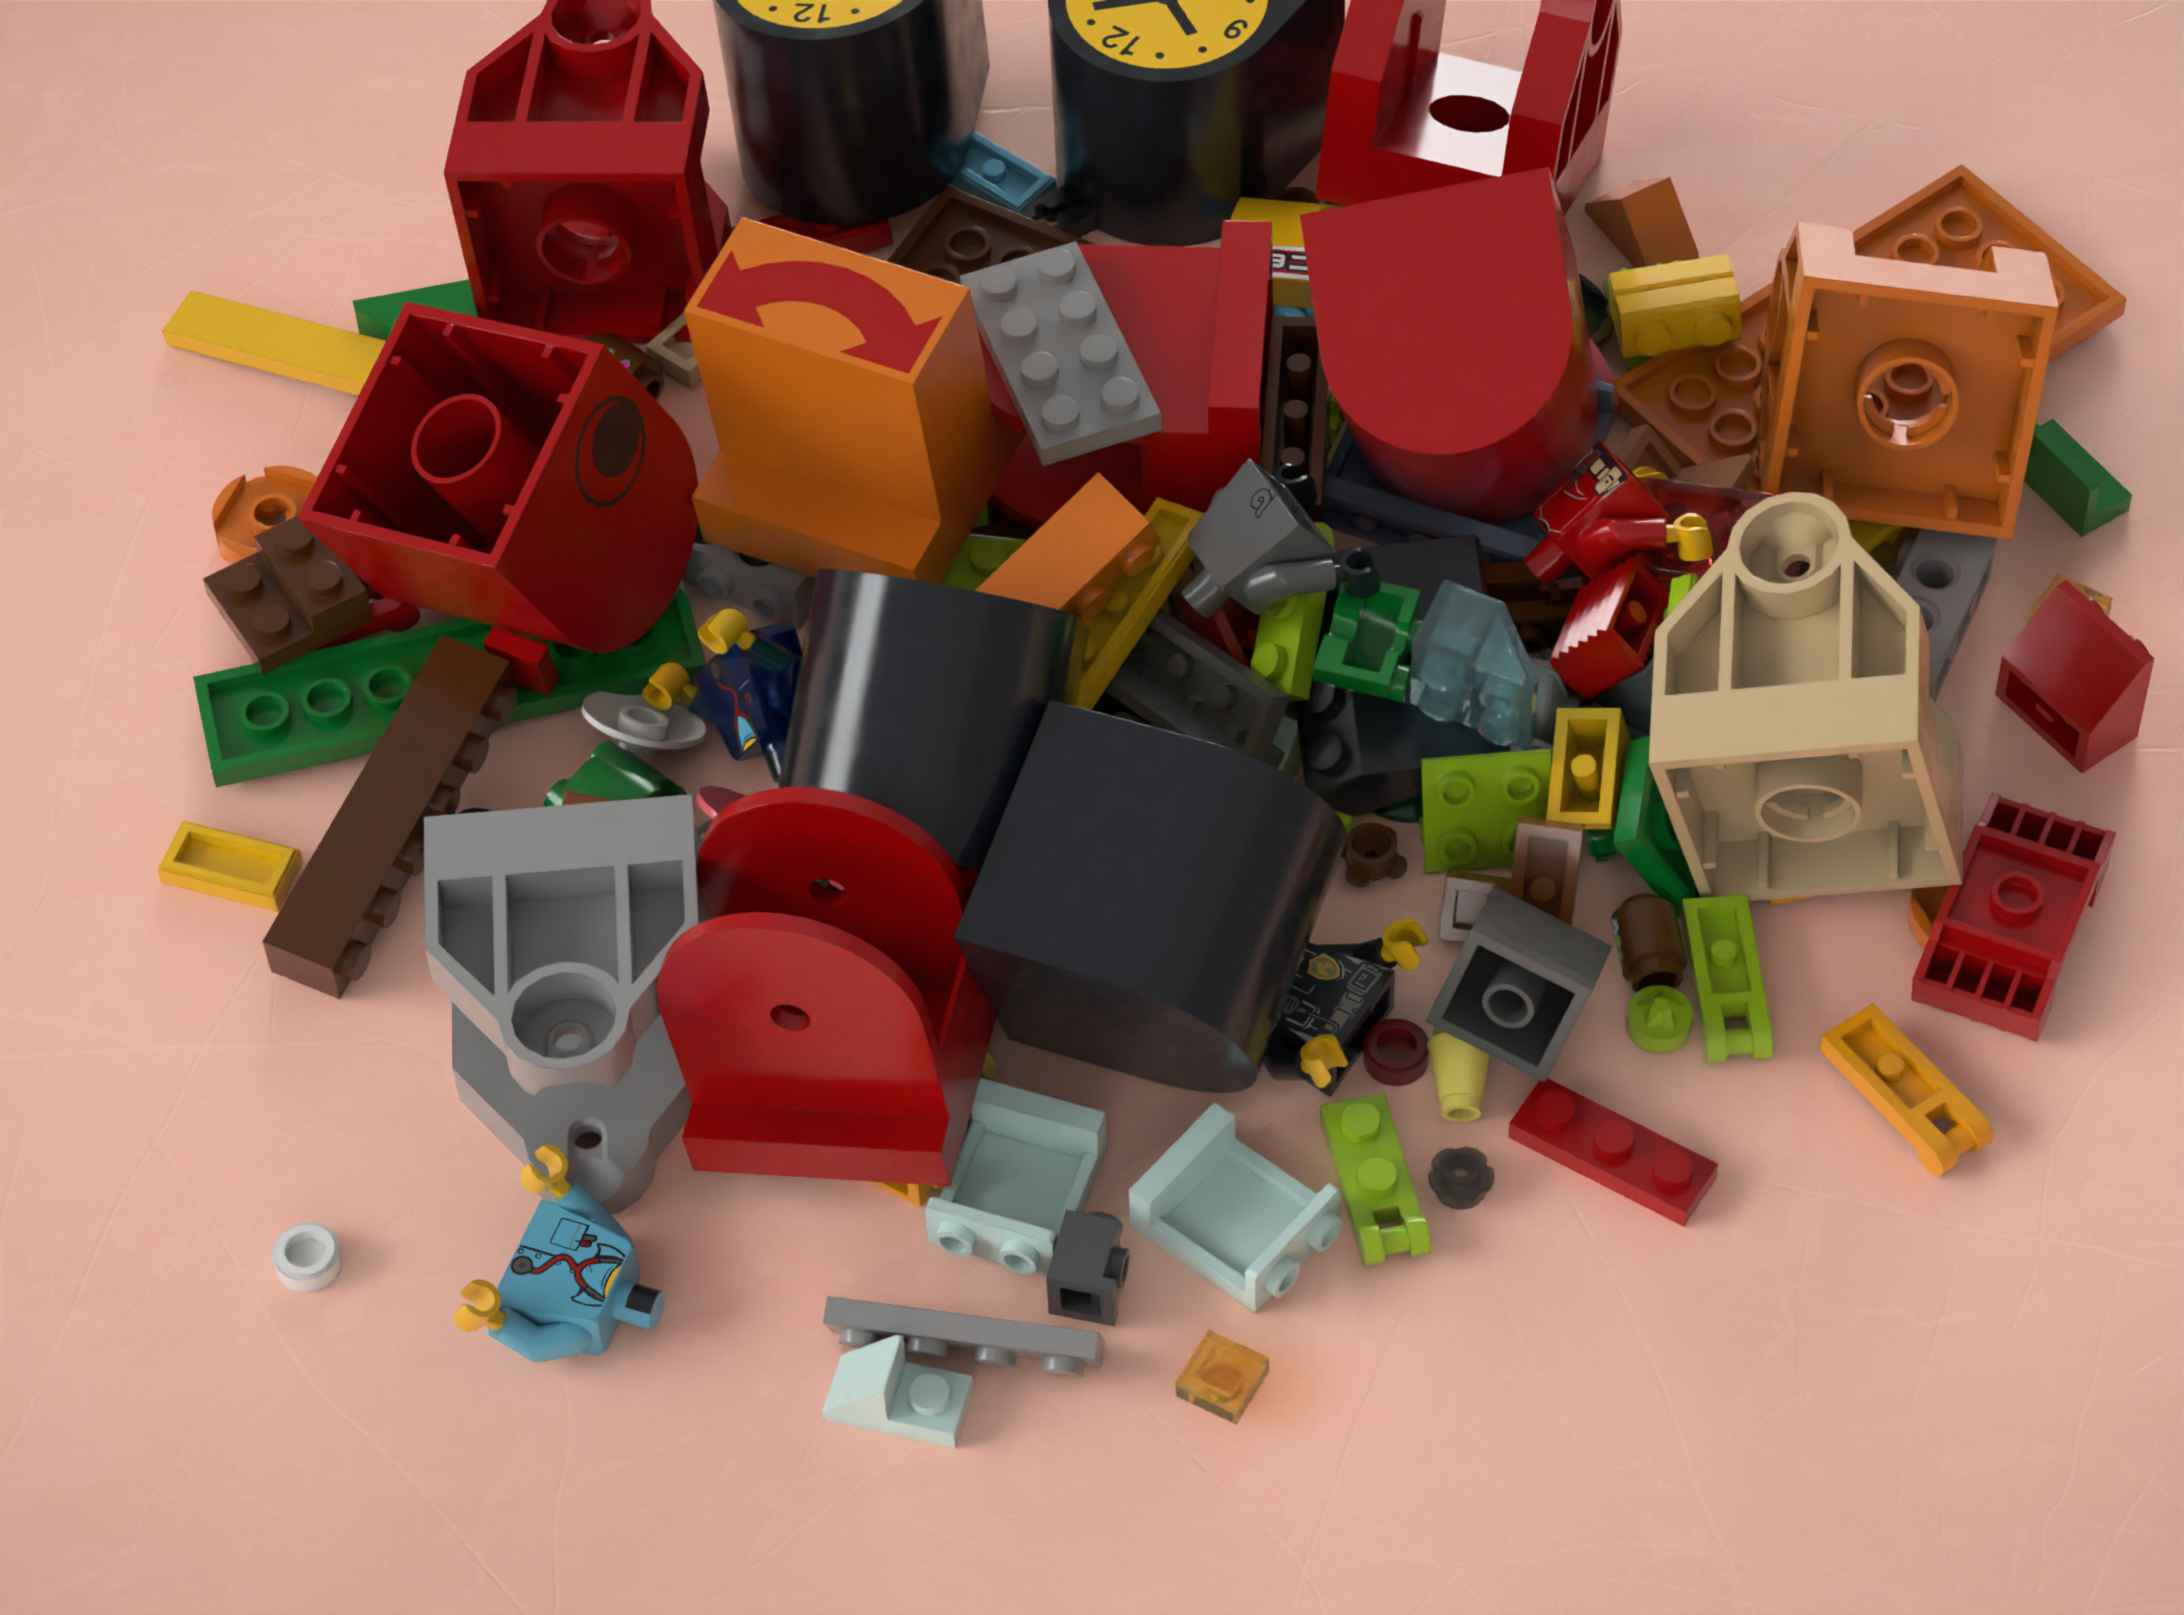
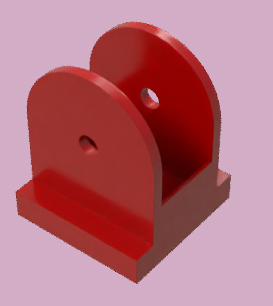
(1203, 349)
(821, 1018)

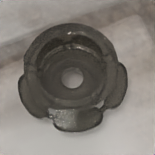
(1461, 1191)

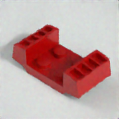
(2013, 917)

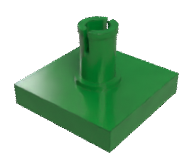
(1645, 832)

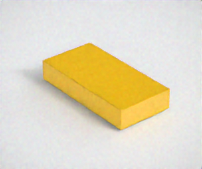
(230, 866)

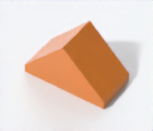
(1645, 222)

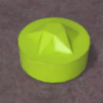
(1659, 1018)

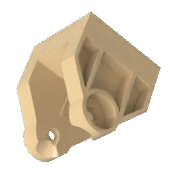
(1803, 719)

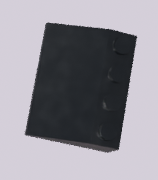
(1370, 749)

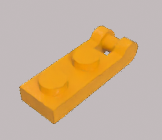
(1906, 1088)

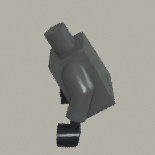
(1266, 546)

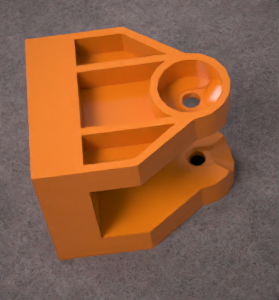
(1849, 320)

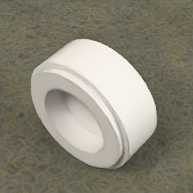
(307, 1257)

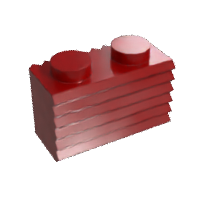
(1609, 629)

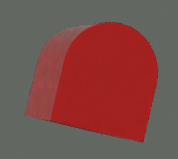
(1457, 341)

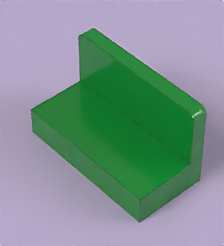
(2073, 480)

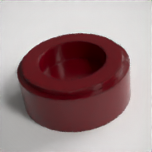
(1396, 1052)

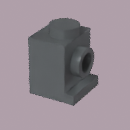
(1087, 1268)

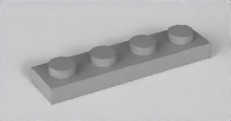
(992, 1339)

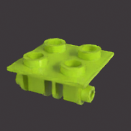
(1475, 806)

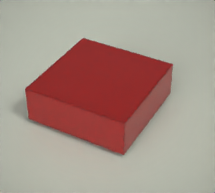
(528, 658)

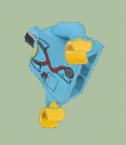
(567, 1277)

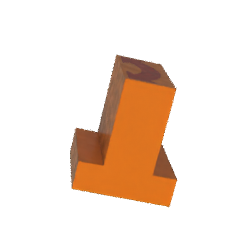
(841, 409)

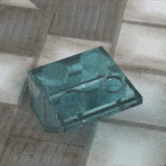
(1474, 667)

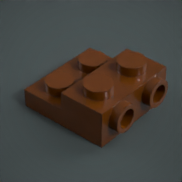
(289, 596)

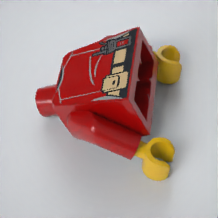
(1604, 515)

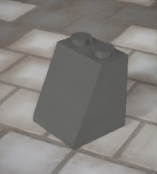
(1519, 984)

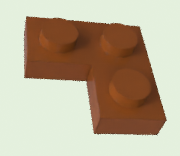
(1542, 875)

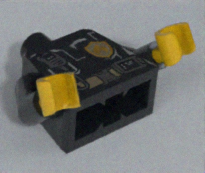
(1336, 1003)

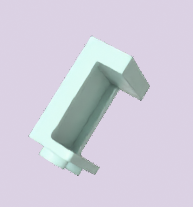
(1017, 1177)
(1232, 1212)

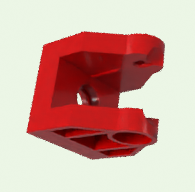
(1432, 120)
(585, 175)

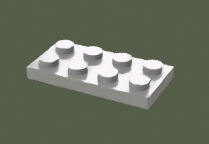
(1061, 354)

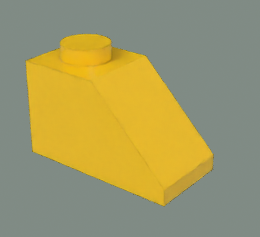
(1587, 766)

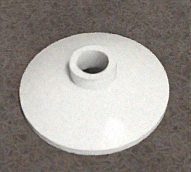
(641, 726)

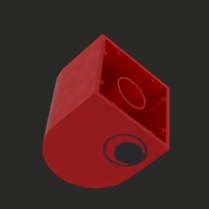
(510, 483)

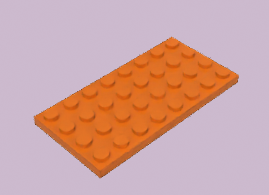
(1710, 397)

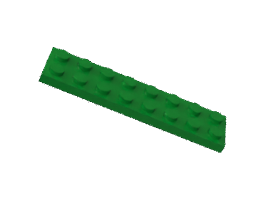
(345, 695)

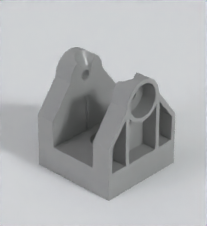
(552, 962)

